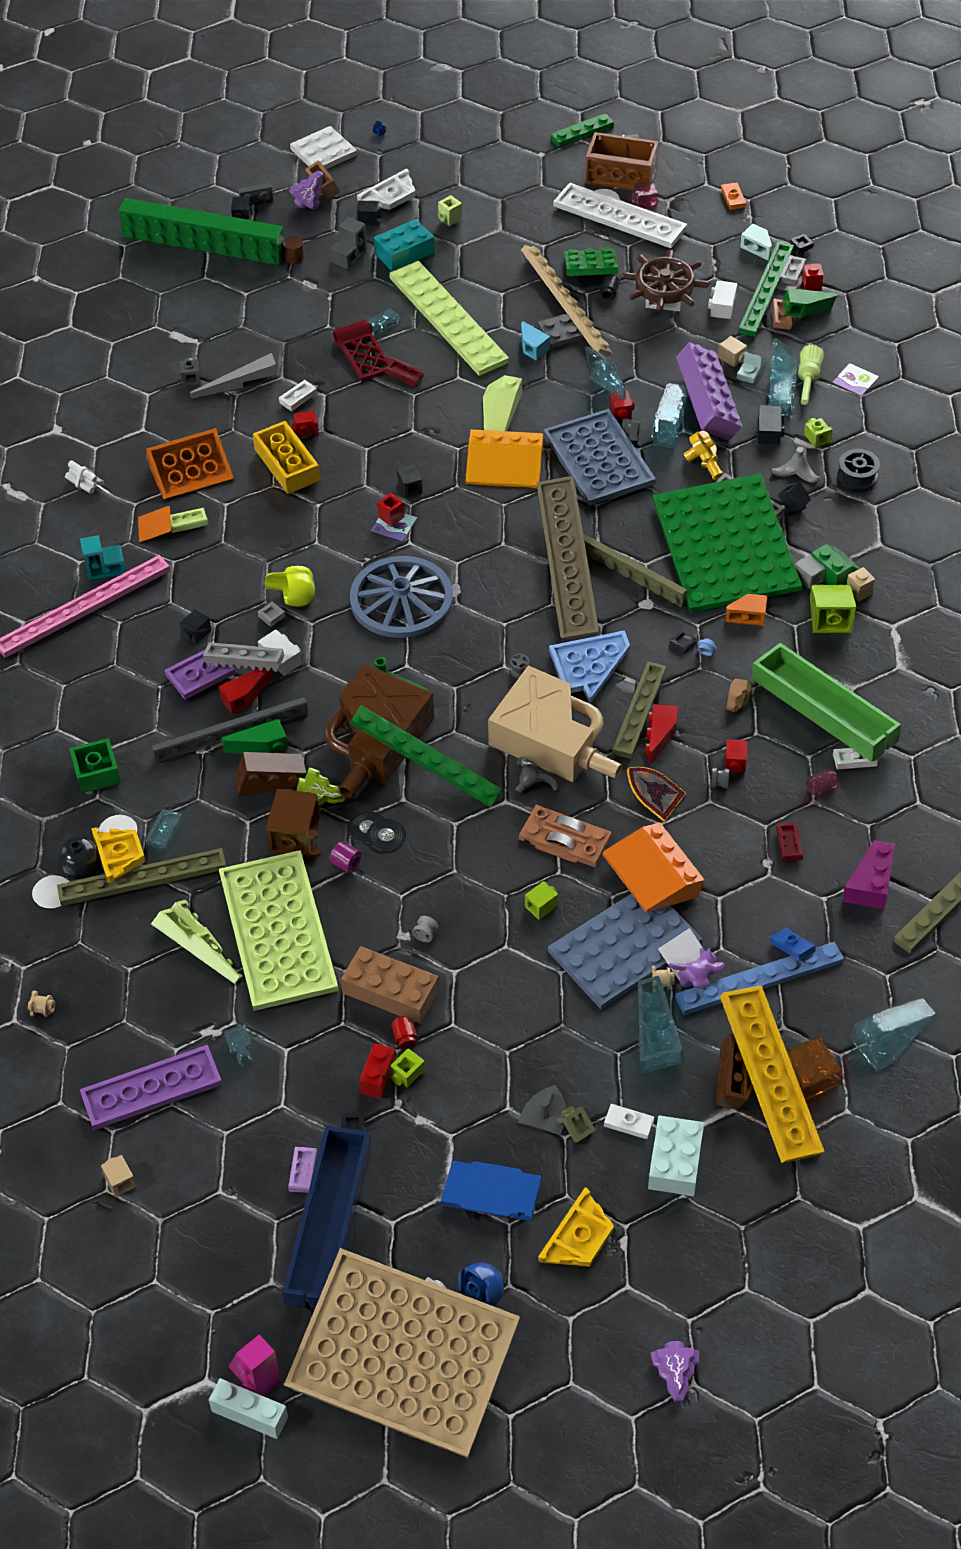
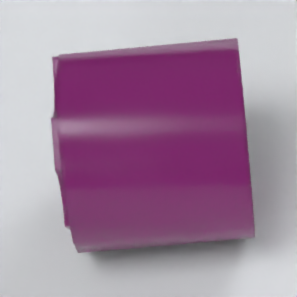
(345, 857)

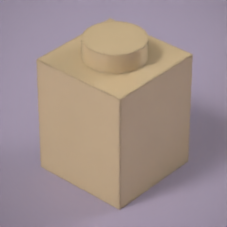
(732, 351)
(861, 584)
(118, 1175)

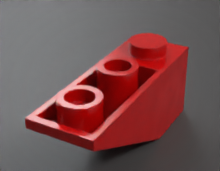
(245, 689)
(662, 731)

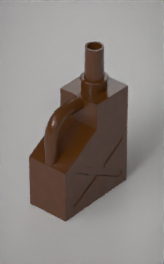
(391, 699)

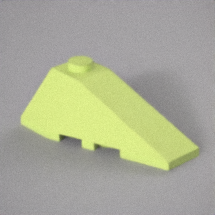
(501, 402)

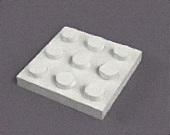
(324, 146)

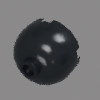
(79, 857)

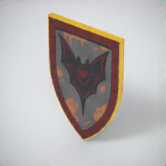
(655, 791)

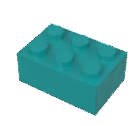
(404, 245)

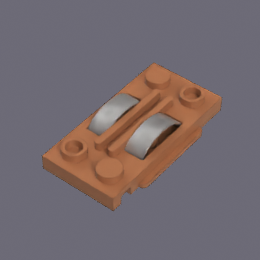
(565, 836)

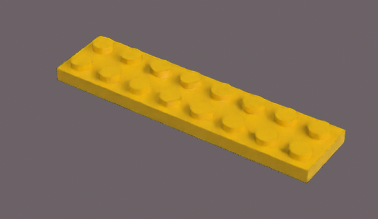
(771, 1074)

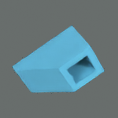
(534, 341)

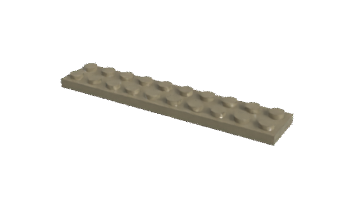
(567, 559)

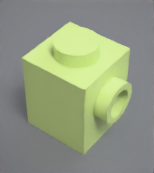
(450, 210)

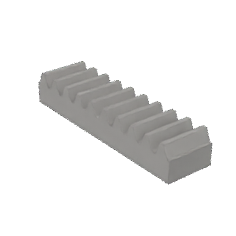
(243, 655)

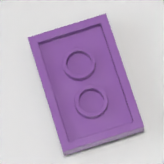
(195, 675)

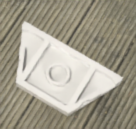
(390, 191)

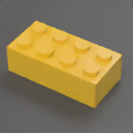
(286, 457)

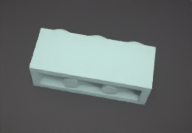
(248, 1408)

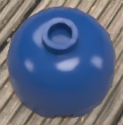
(481, 1283)

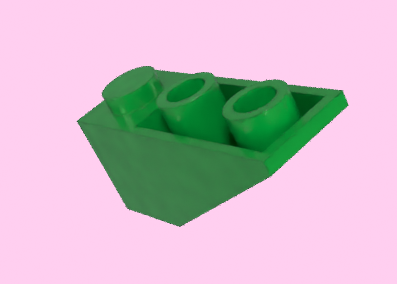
(806, 302)

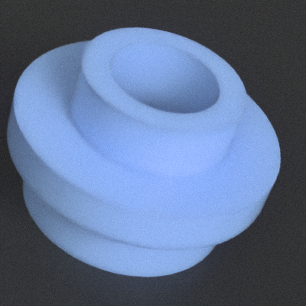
(706, 647)

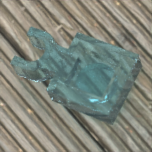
(239, 1041)

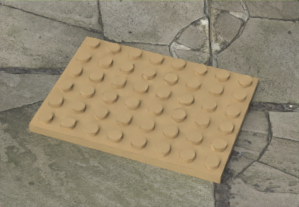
(403, 1352)

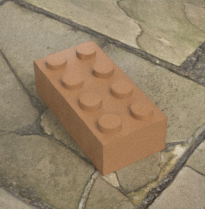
(390, 984)

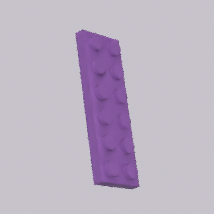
(150, 1087)

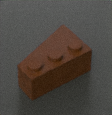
(268, 772)
(733, 1078)

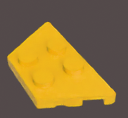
(118, 851)
(579, 1234)

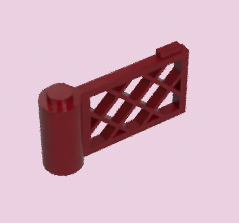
(354, 335)

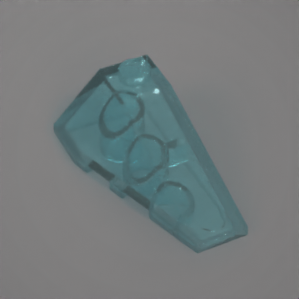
(605, 372)
(889, 1032)

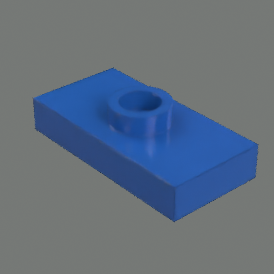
(792, 944)

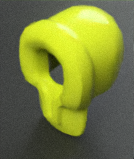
(295, 583)

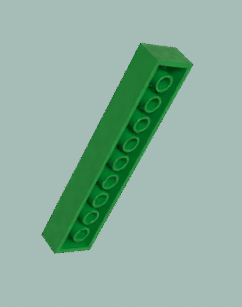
(202, 231)

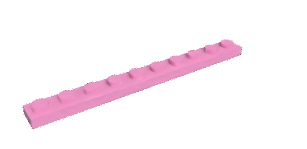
(83, 605)

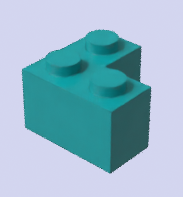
(101, 561)

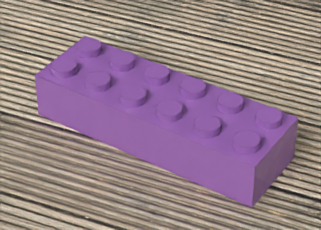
(709, 391)

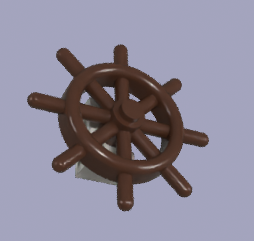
(665, 289)

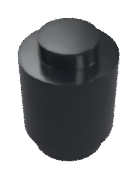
(609, 287)

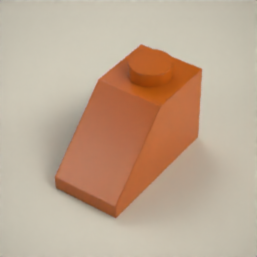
(747, 610)

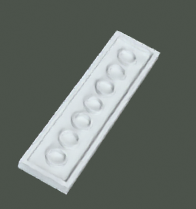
(620, 215)

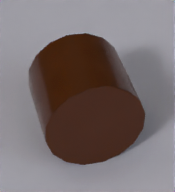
(293, 250)

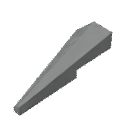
(257, 369)

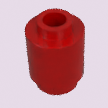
(404, 1032)

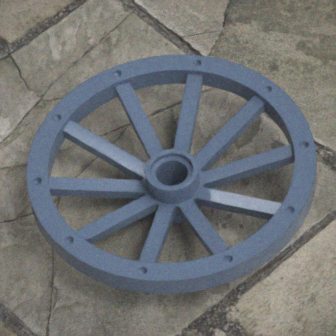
(401, 591)

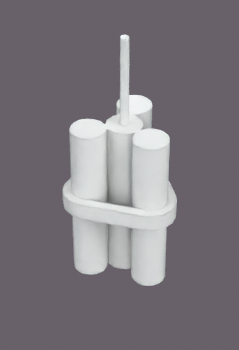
(83, 478)

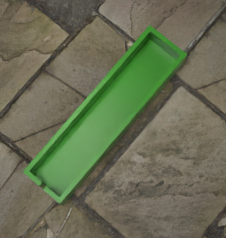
(826, 702)

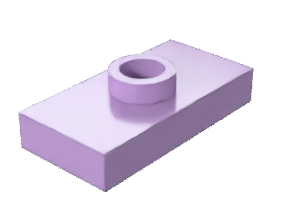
(302, 1169)

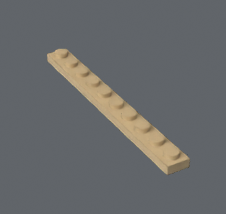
(567, 302)

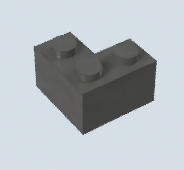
(351, 243)

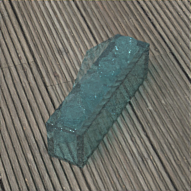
(782, 377)

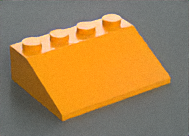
(504, 458)

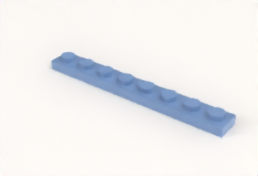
(765, 975)

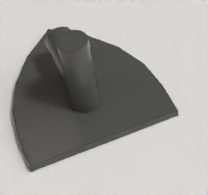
(543, 1111)

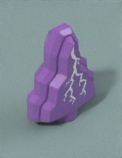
(308, 191)
(676, 1367)

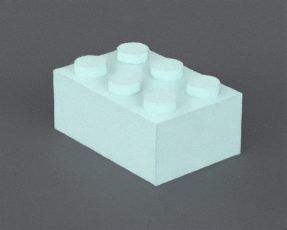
(676, 1155)

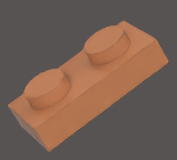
(780, 320)

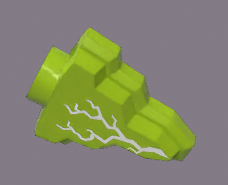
(320, 785)

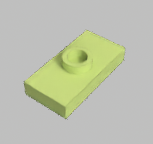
(188, 520)

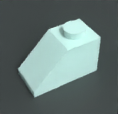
(757, 241)

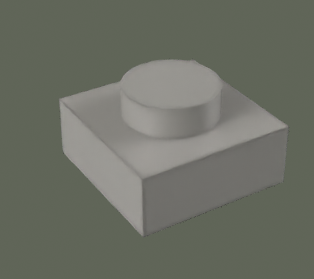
(271, 614)

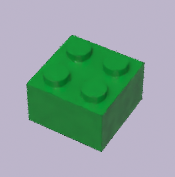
(95, 765)

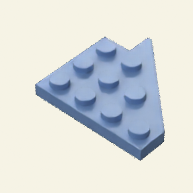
(589, 661)

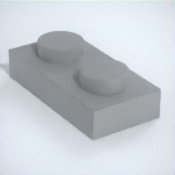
(792, 270)

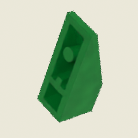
(259, 739)

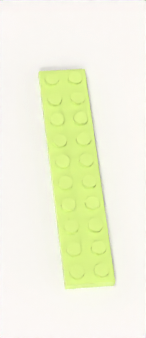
(449, 318)

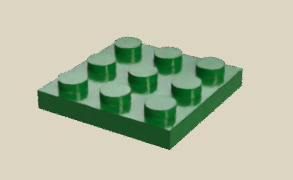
(591, 262)

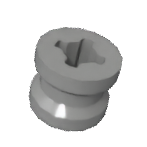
(425, 929)

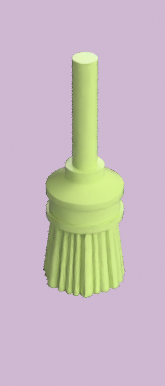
(809, 368)

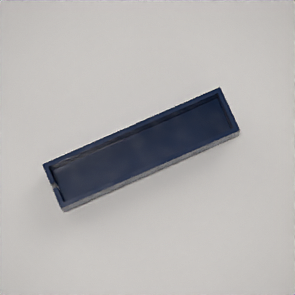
(327, 1213)

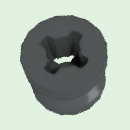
(516, 662)
(720, 778)

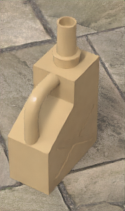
(539, 726)

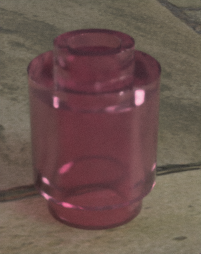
(822, 782)

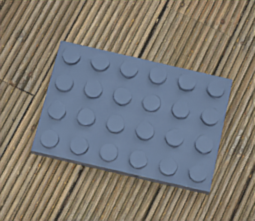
(599, 457)
(618, 948)

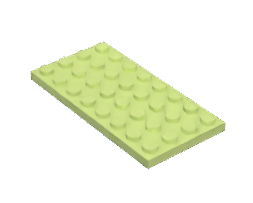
(278, 930)

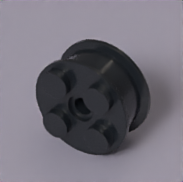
(858, 469)

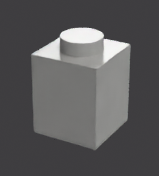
(810, 571)

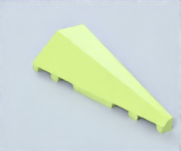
(185, 930)

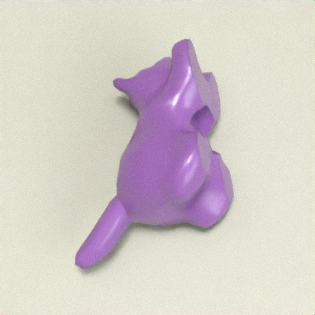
(696, 972)

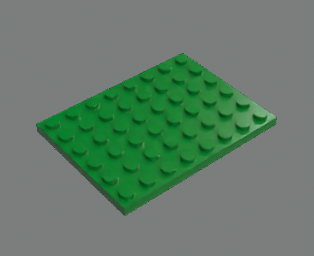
(726, 542)

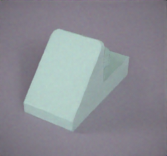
(750, 368)

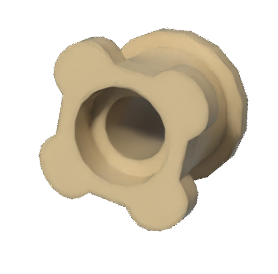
(666, 976)
(41, 1004)

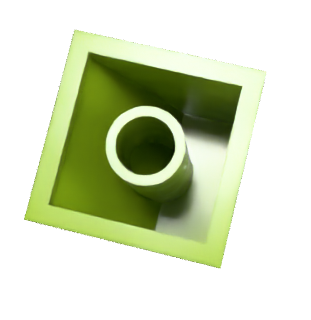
(832, 608)

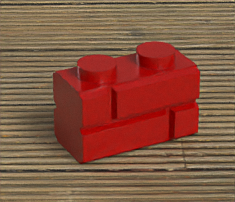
(377, 1071)

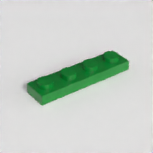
(582, 130)

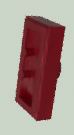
(404, 372)
(789, 842)

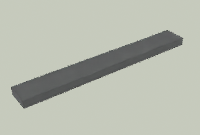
(213, 734)

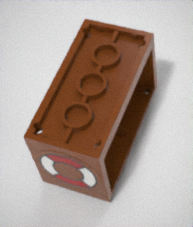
(621, 161)

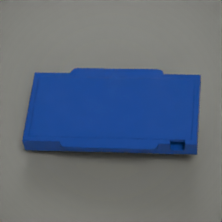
(492, 1190)

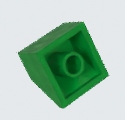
(837, 564)

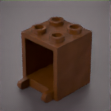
(293, 823)

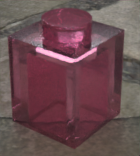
(645, 195)

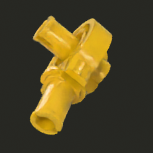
(706, 448)

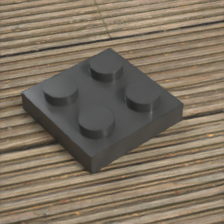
(561, 330)

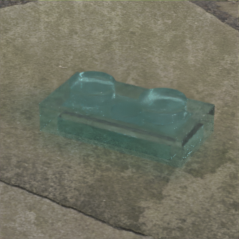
(384, 320)
(163, 829)

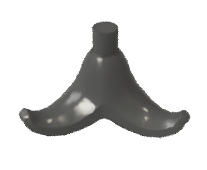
(531, 776)

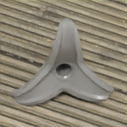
(797, 465)

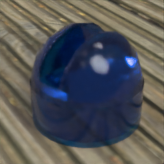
(379, 128)

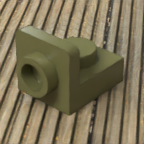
(576, 1122)

